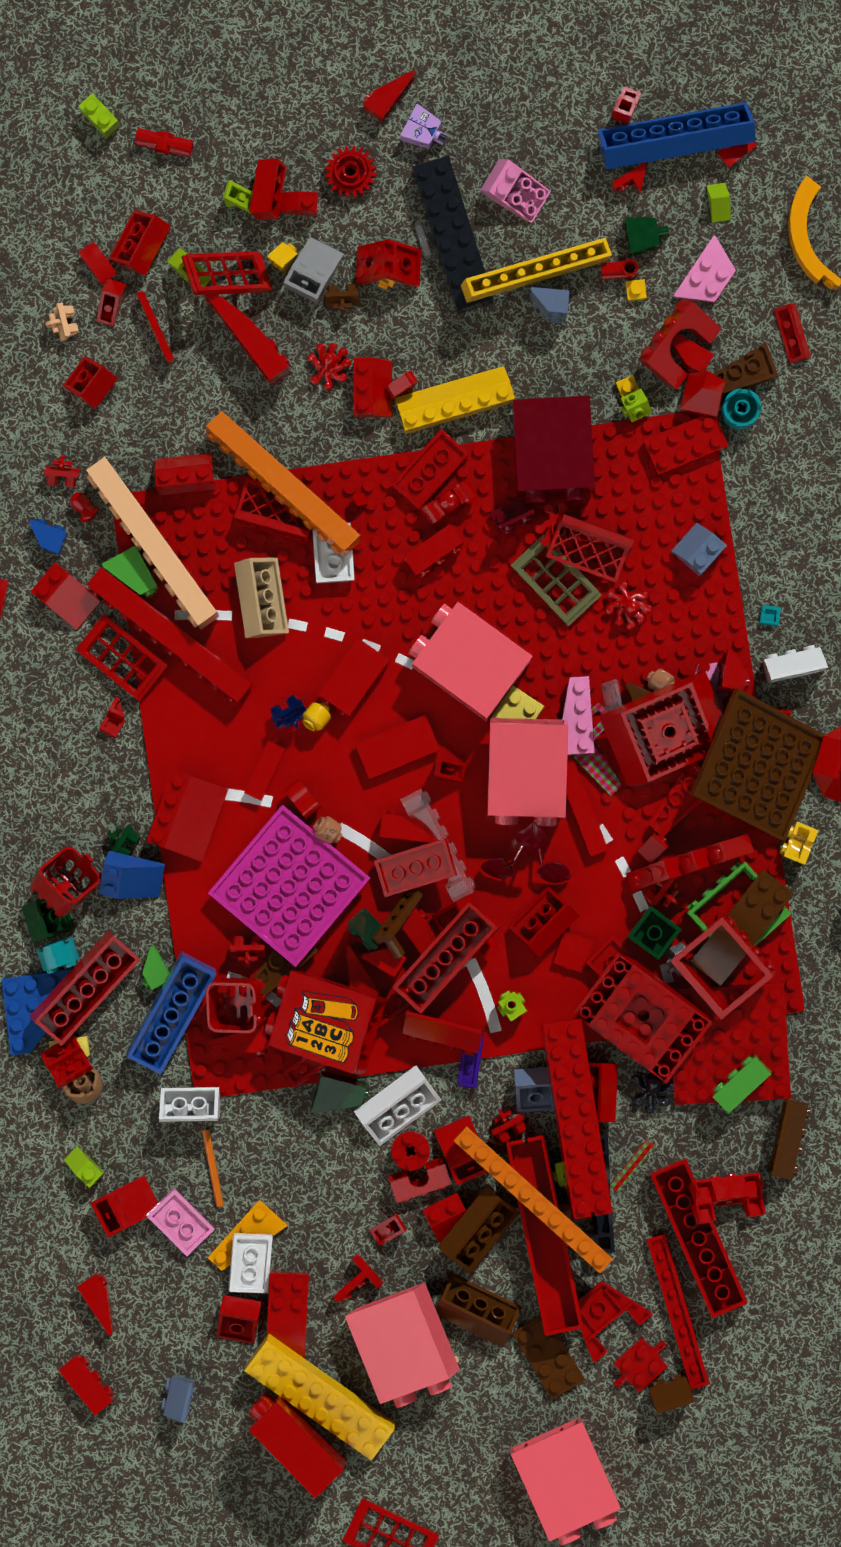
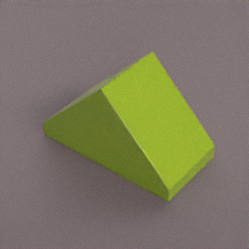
(719, 202)

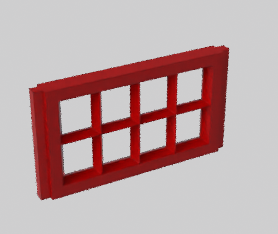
(255, 256)
(94, 635)
(360, 1514)

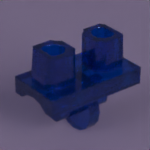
(290, 715)

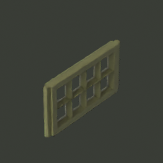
(580, 606)

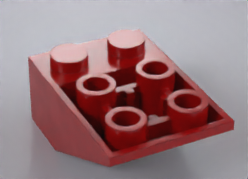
(460, 1163)
(124, 1206)

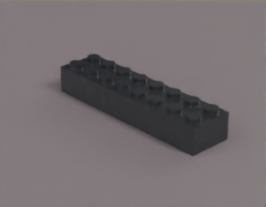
(450, 229)

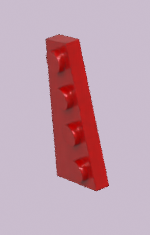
(677, 803)

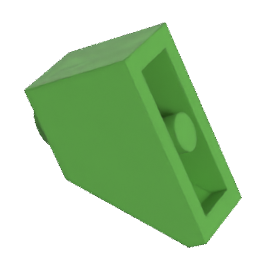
(155, 970)

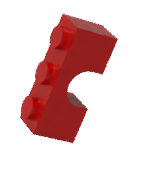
(406, 1188)

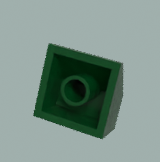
(44, 923)

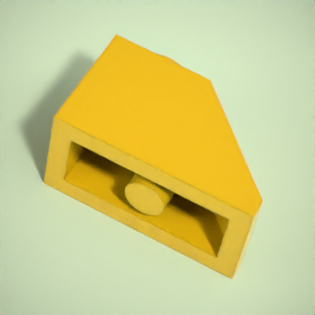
(283, 257)

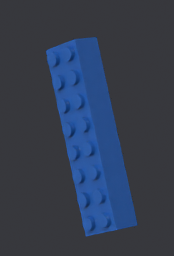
(676, 135)

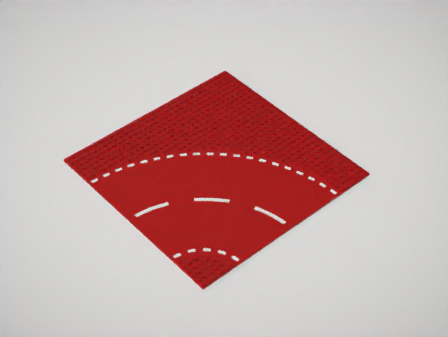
(389, 608)

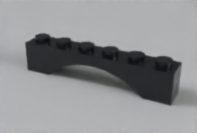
(603, 1224)

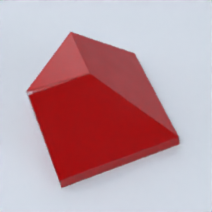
(703, 393)

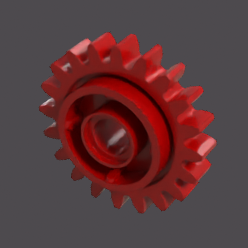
(345, 161)

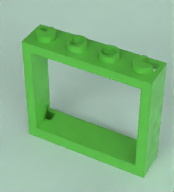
(722, 882)

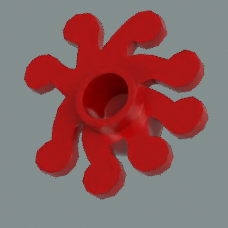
(328, 365)
(551, 525)
(627, 605)

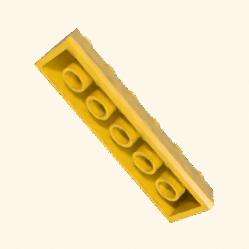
(455, 400)

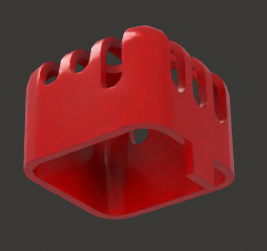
(54, 896)
(253, 1003)

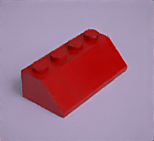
(443, 1032)

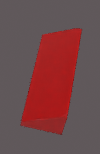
(792, 333)

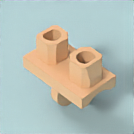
(59, 323)

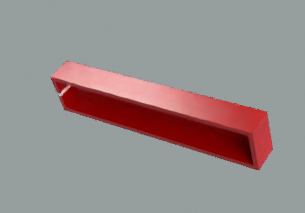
(576, 1118)
(545, 1249)

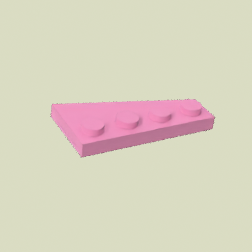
(579, 716)

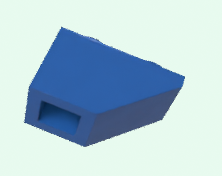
(49, 538)

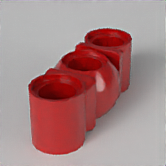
(449, 501)

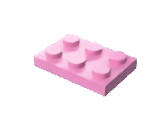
(180, 1222)

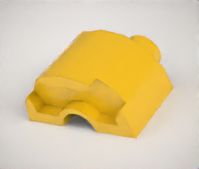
(799, 843)

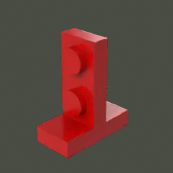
(358, 1280)

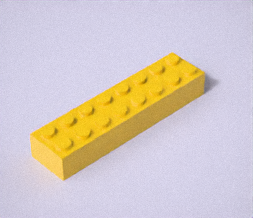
(320, 1396)

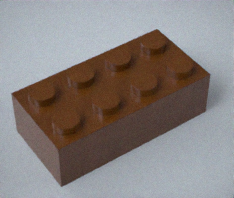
(478, 1230)

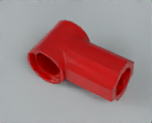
(616, 270)

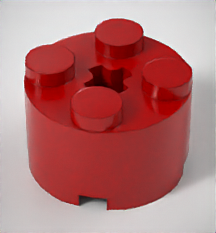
(399, 1153)

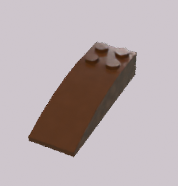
(753, 914)

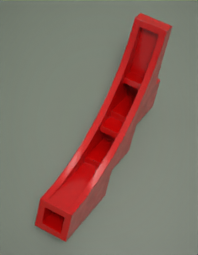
(690, 862)

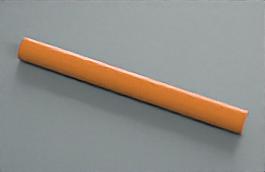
(212, 1168)

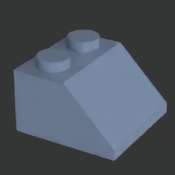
(551, 303)
(699, 549)
(532, 1090)
(179, 1398)

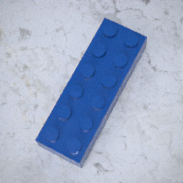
(171, 1013)

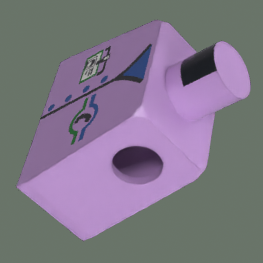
(423, 129)

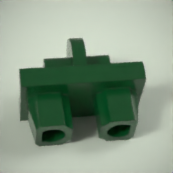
(128, 834)

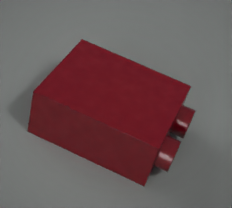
(553, 448)

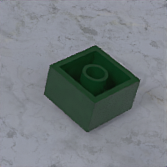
(653, 933)

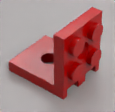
(388, 263)

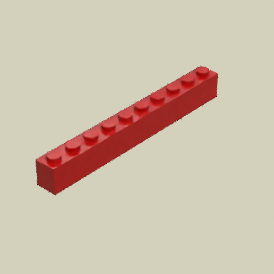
(169, 635)

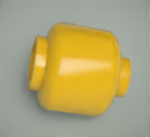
(316, 716)

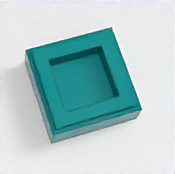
(770, 615)

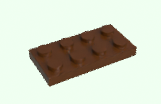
(548, 1358)

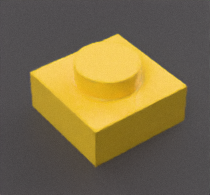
(636, 290)
(627, 386)

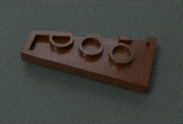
(749, 370)
(276, 967)

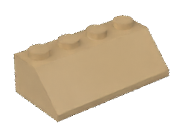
(261, 597)

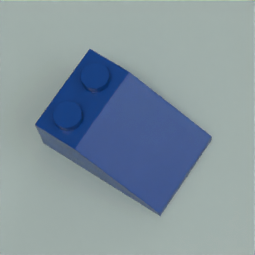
(130, 877)

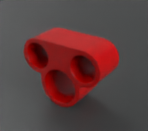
(402, 385)

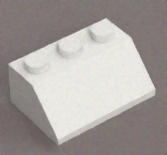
(794, 664)
(189, 1104)

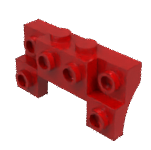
(725, 1191)

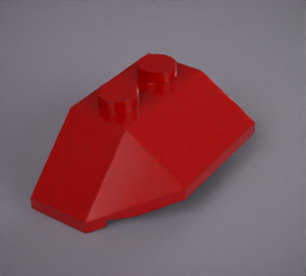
(828, 766)

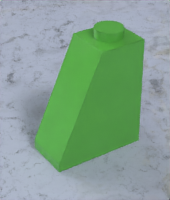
(132, 571)

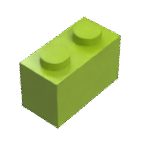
(99, 115)

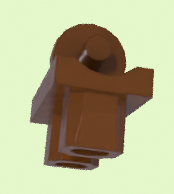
(342, 299)

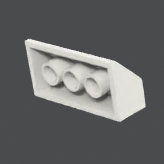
(397, 1105)

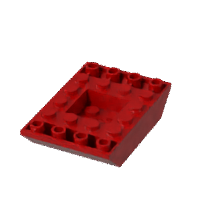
(639, 729)
(657, 1042)

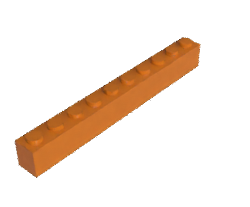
(282, 483)
(533, 1200)

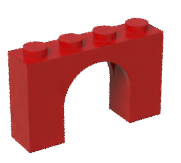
(657, 353)

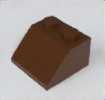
(670, 1393)

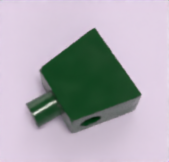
(643, 234)

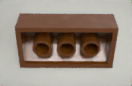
(788, 1138)
(477, 1310)

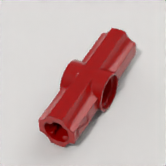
(164, 142)

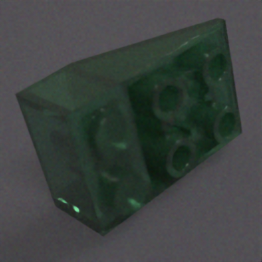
(365, 926)

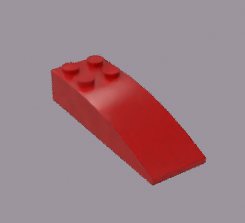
(252, 340)
(289, 1309)

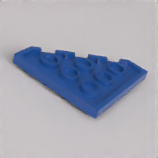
(21, 998)

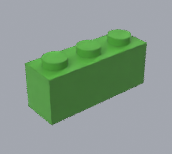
(741, 1083)

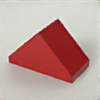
(449, 769)

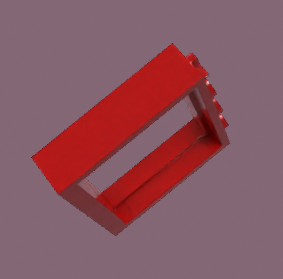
(701, 987)

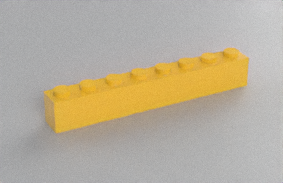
(536, 270)

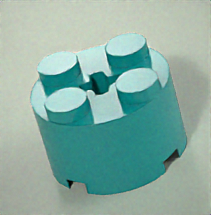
(741, 398)
(58, 954)

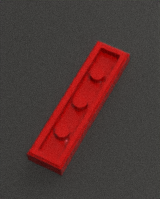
(156, 328)

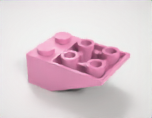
(515, 190)

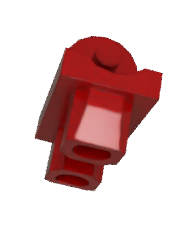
(70, 474)
(665, 895)
(247, 953)
(516, 1122)

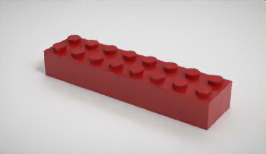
(698, 1242)

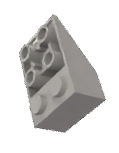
(313, 270)

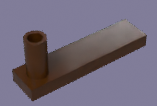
(395, 920)

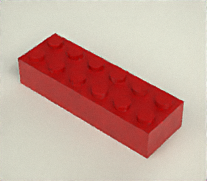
(446, 956)
(84, 988)

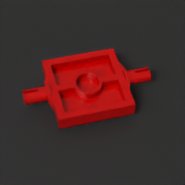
(640, 1364)

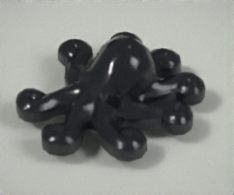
(651, 1090)

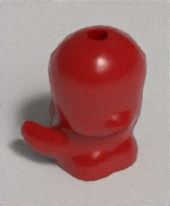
(84, 506)

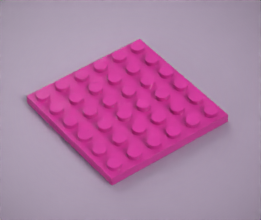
(289, 886)

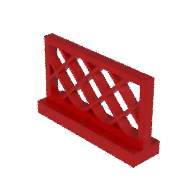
(268, 524)
(593, 531)

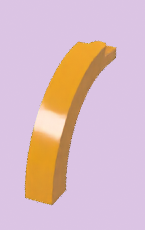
(799, 237)

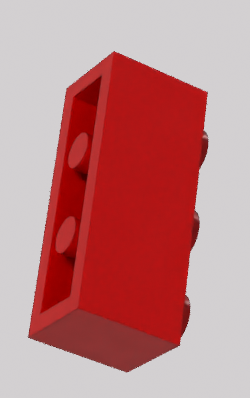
(268, 189)
(433, 551)
(87, 1383)

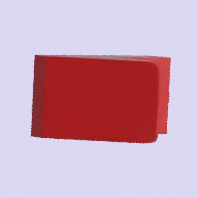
(634, 176)
(388, 1229)

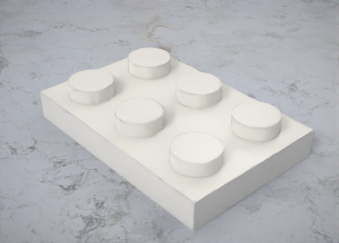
(329, 565)
(250, 1263)

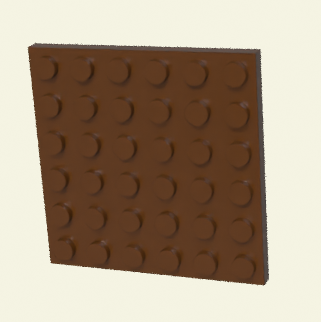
(758, 765)

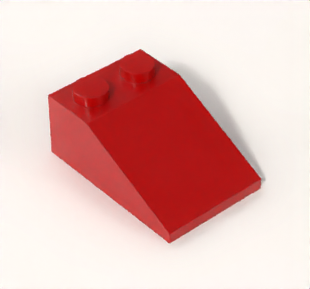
(65, 596)

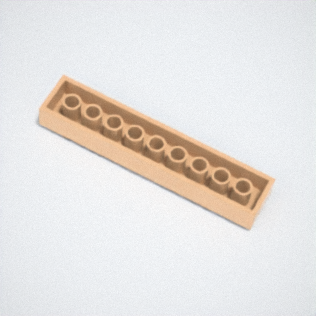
(152, 542)

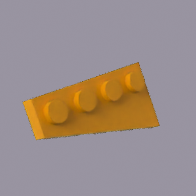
(257, 1221)

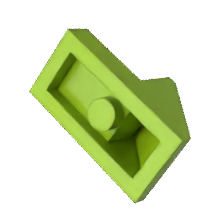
(237, 196)

